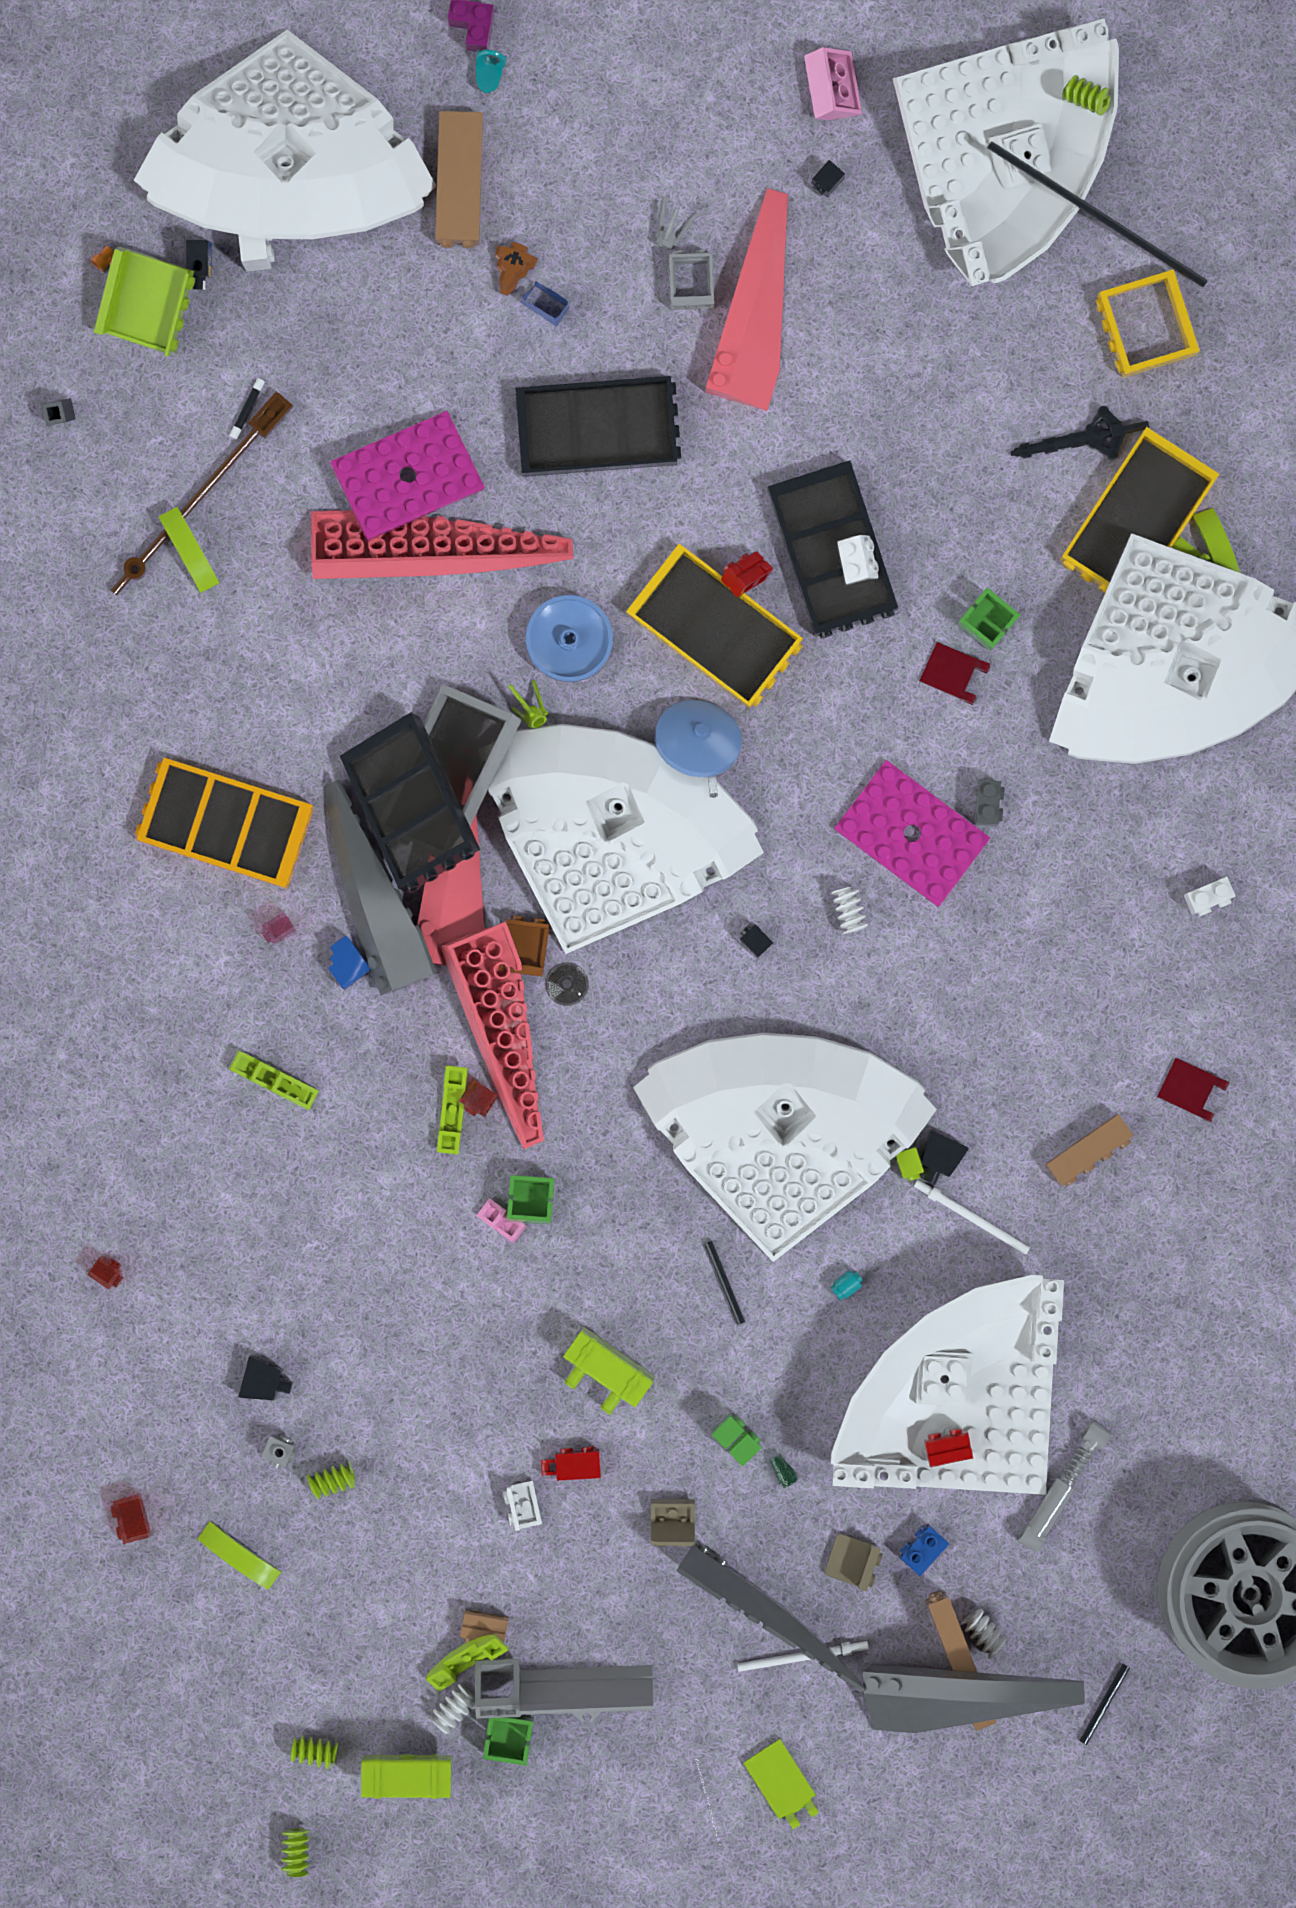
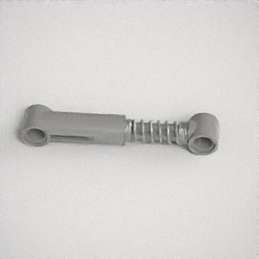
(1037, 1529)

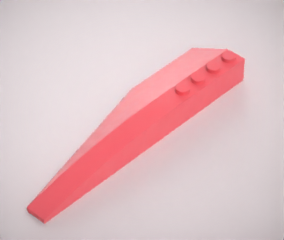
(424, 548)

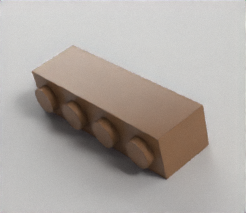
(1089, 1149)

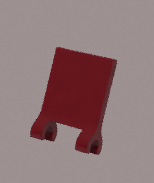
(951, 672)
(1190, 1088)

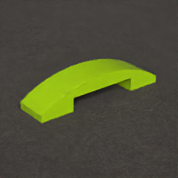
(1216, 539)
(188, 549)
(452, 1110)
(238, 1556)
(462, 1658)

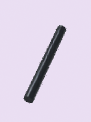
(724, 1282)
(1103, 1706)

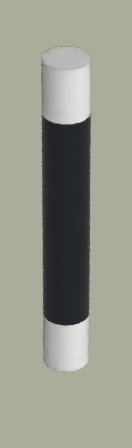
(246, 408)

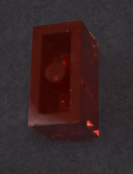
(131, 1518)

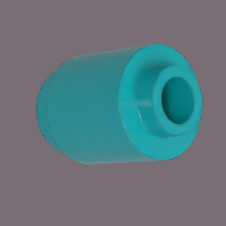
(847, 1285)

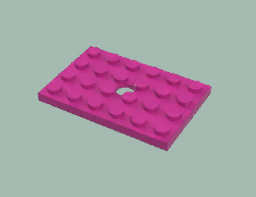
(384, 500)
(878, 825)

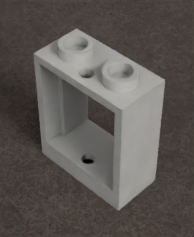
(691, 302)
(497, 1706)

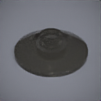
(570, 995)

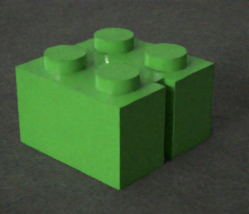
(989, 619)
(530, 1199)
(729, 1430)
(509, 1739)

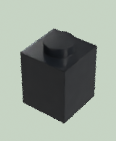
(827, 179)
(58, 411)
(755, 940)

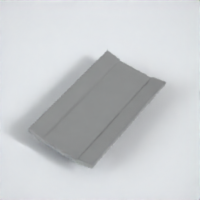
(586, 1690)

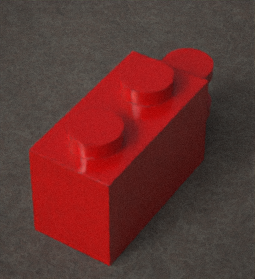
(574, 1465)

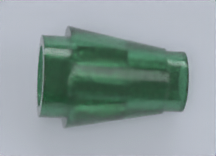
(783, 1471)

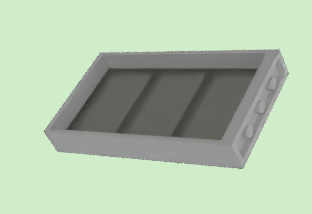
(469, 743)

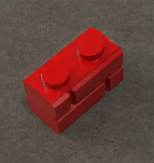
(746, 573)
(948, 1448)

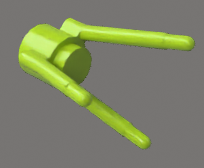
(534, 715)

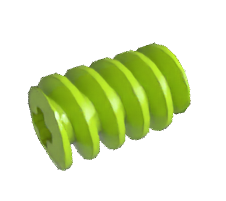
(1087, 95)
(332, 1481)
(313, 1752)
(296, 1852)

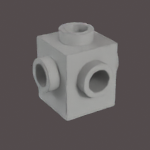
(271, 1451)

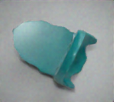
(489, 69)

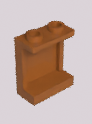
(530, 943)

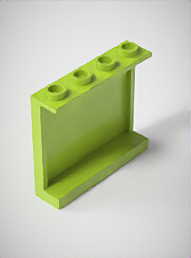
(144, 300)

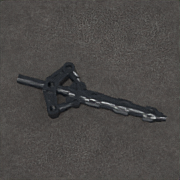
(1092, 436)

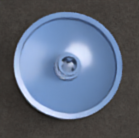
(569, 638)
(698, 738)

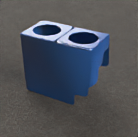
(555, 321)
(347, 963)

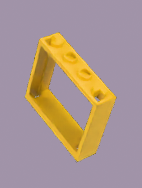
(1115, 344)

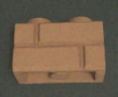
(481, 1624)

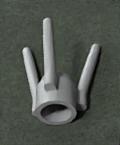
(667, 237)

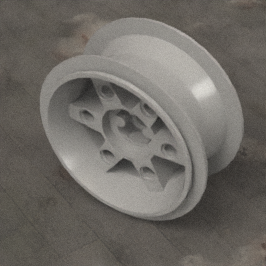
(1179, 1581)

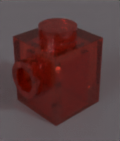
(478, 1099)
(107, 1272)

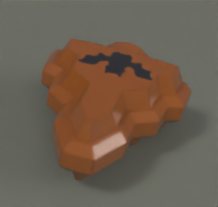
(513, 265)

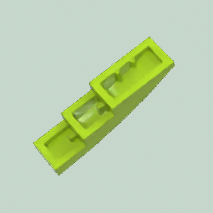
(273, 1080)

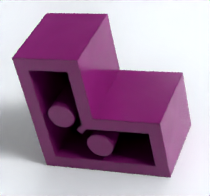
(476, 18)

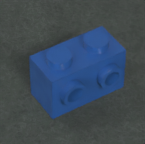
(923, 1549)

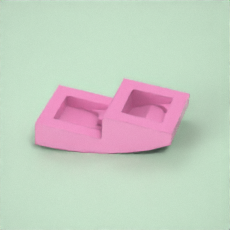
(496, 1217)

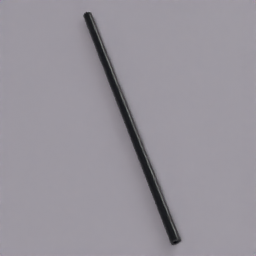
(1057, 188)

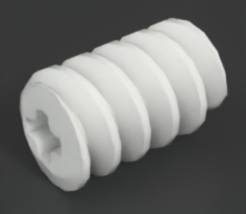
(850, 909)
(984, 1632)
(453, 1709)

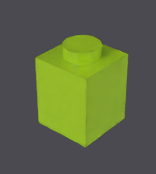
(909, 1164)

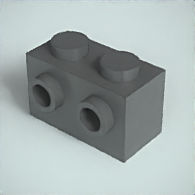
(988, 802)

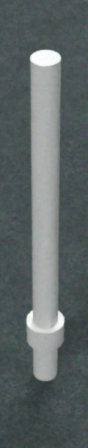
(936, 1195)
(845, 1649)

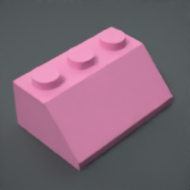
(832, 84)

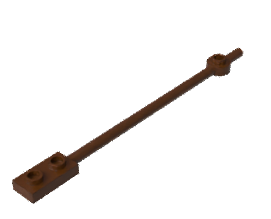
(262, 423)

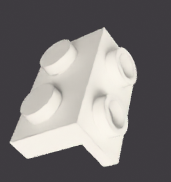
(858, 559)
(523, 1505)

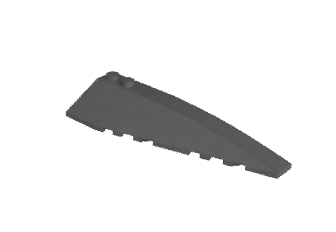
(385, 927)
(721, 1581)
(939, 1699)

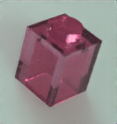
(278, 929)

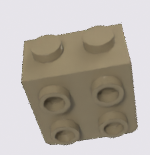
(673, 1522)
(853, 1561)

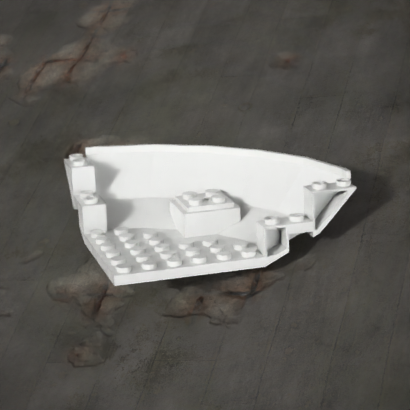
(1018, 103)
(295, 112)
(1155, 628)
(607, 865)
(776, 1166)
(995, 1391)

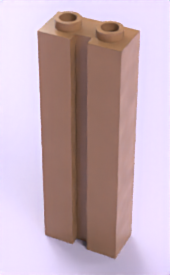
(459, 179)
(952, 1638)

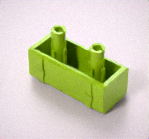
(609, 1368)
(406, 1776)

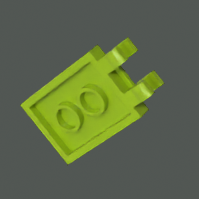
(781, 1782)

